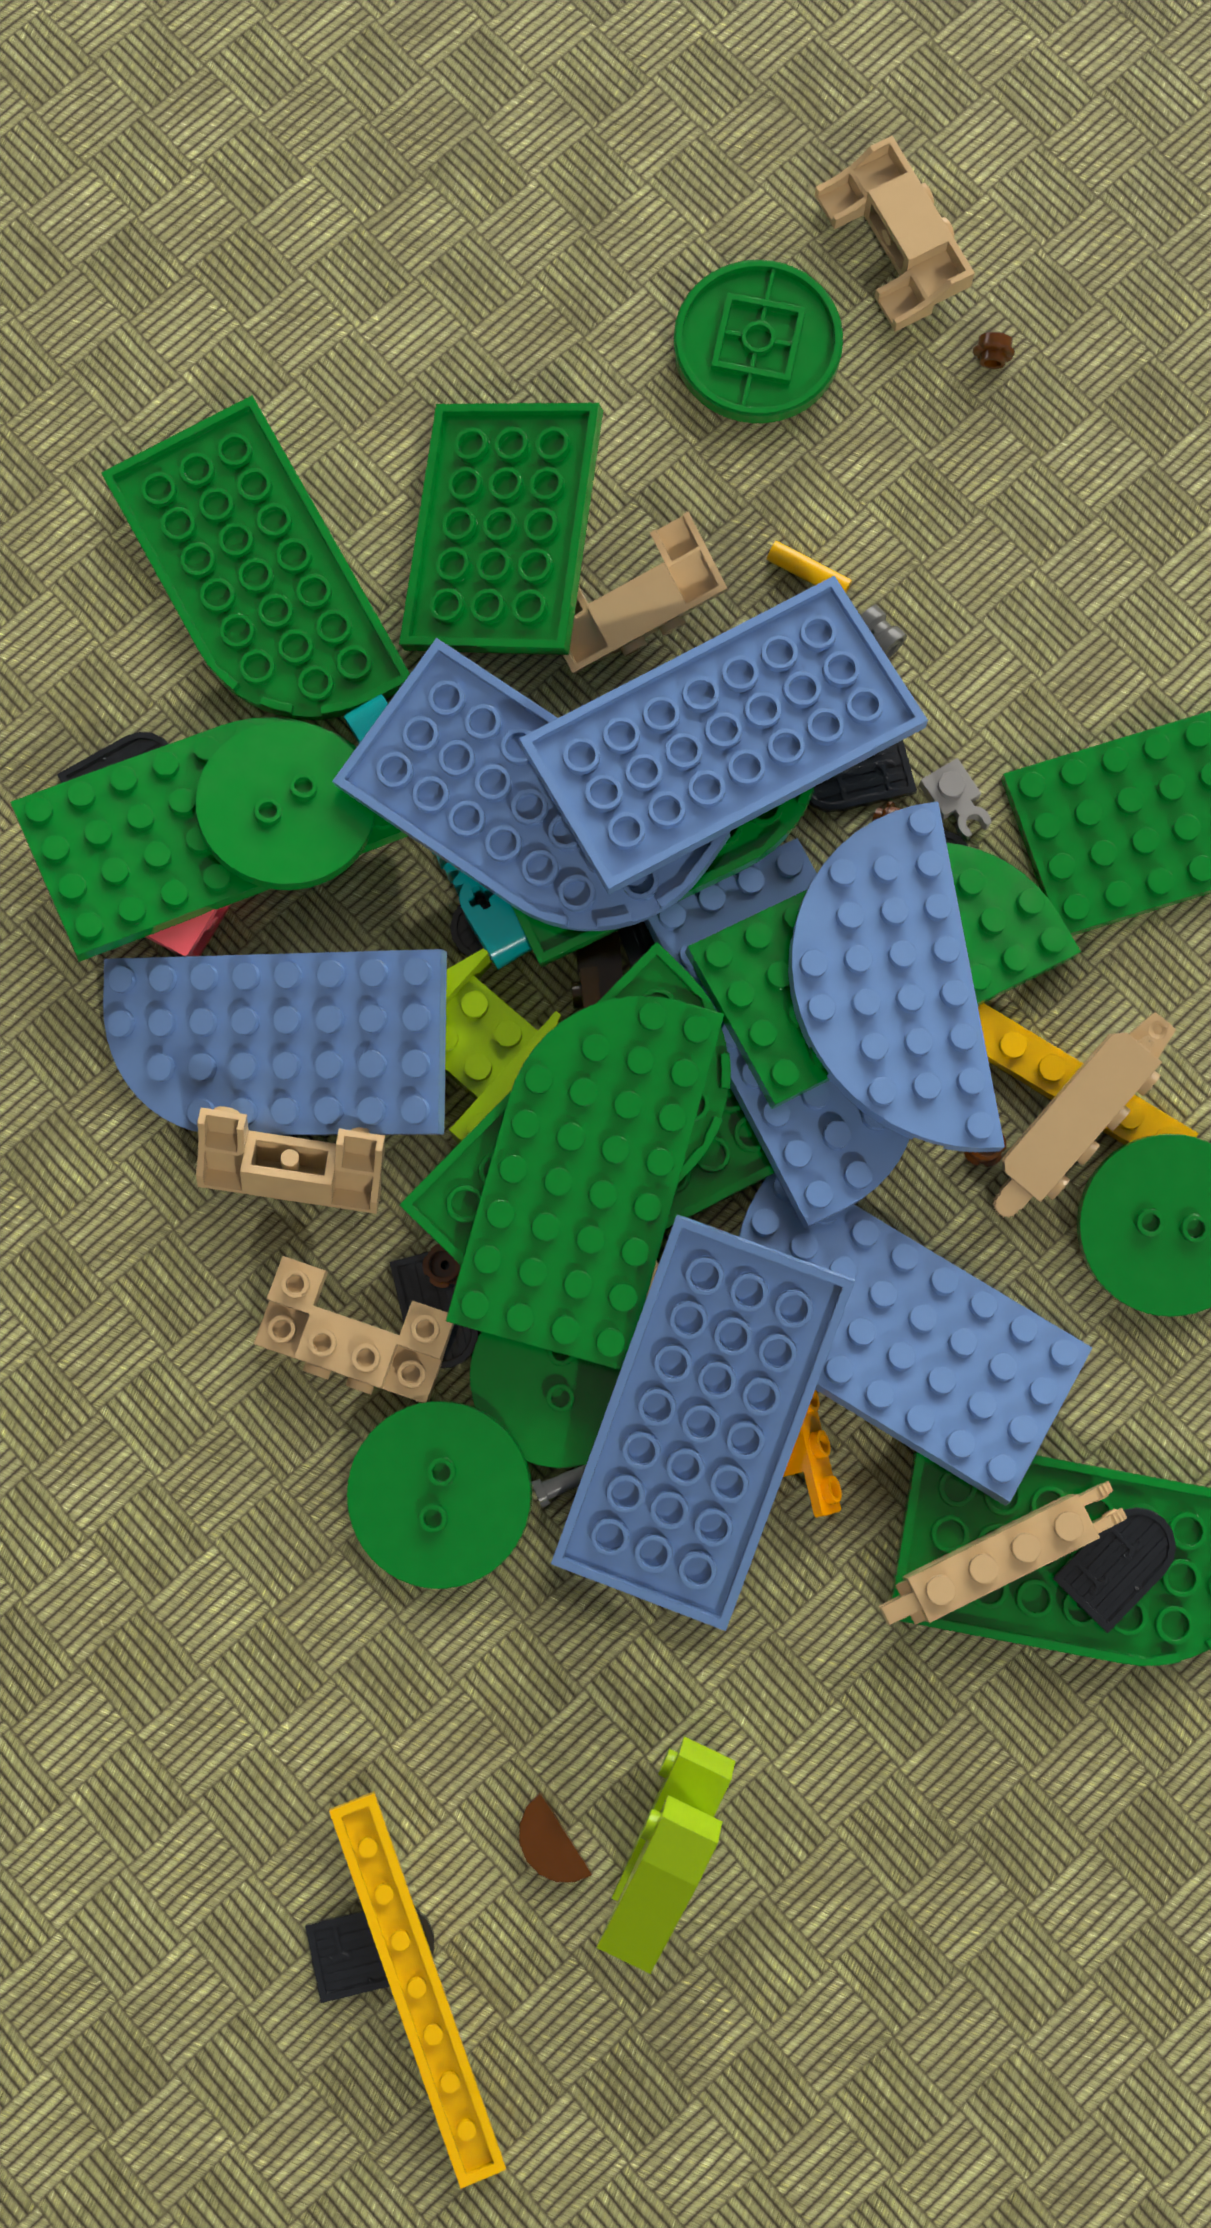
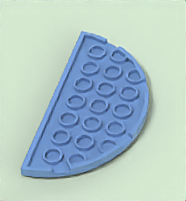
(890, 985)

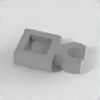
(955, 795)

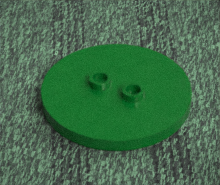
(758, 341)
(274, 810)
(1150, 1224)
(541, 1398)
(439, 1494)

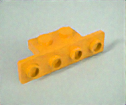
(812, 1457)

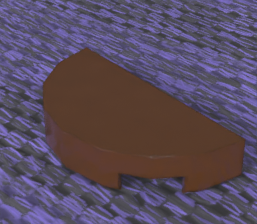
(548, 1845)

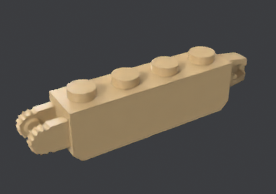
(1080, 1112)
(1000, 1557)

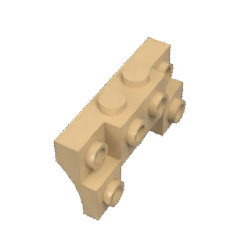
(906, 225)
(649, 601)
(289, 1167)
(334, 1343)

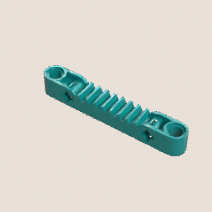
(495, 926)

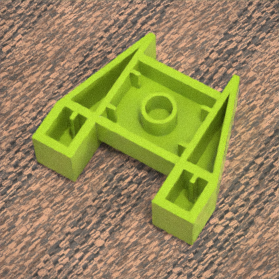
(484, 1040)
(668, 1854)

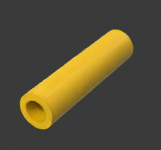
(803, 566)

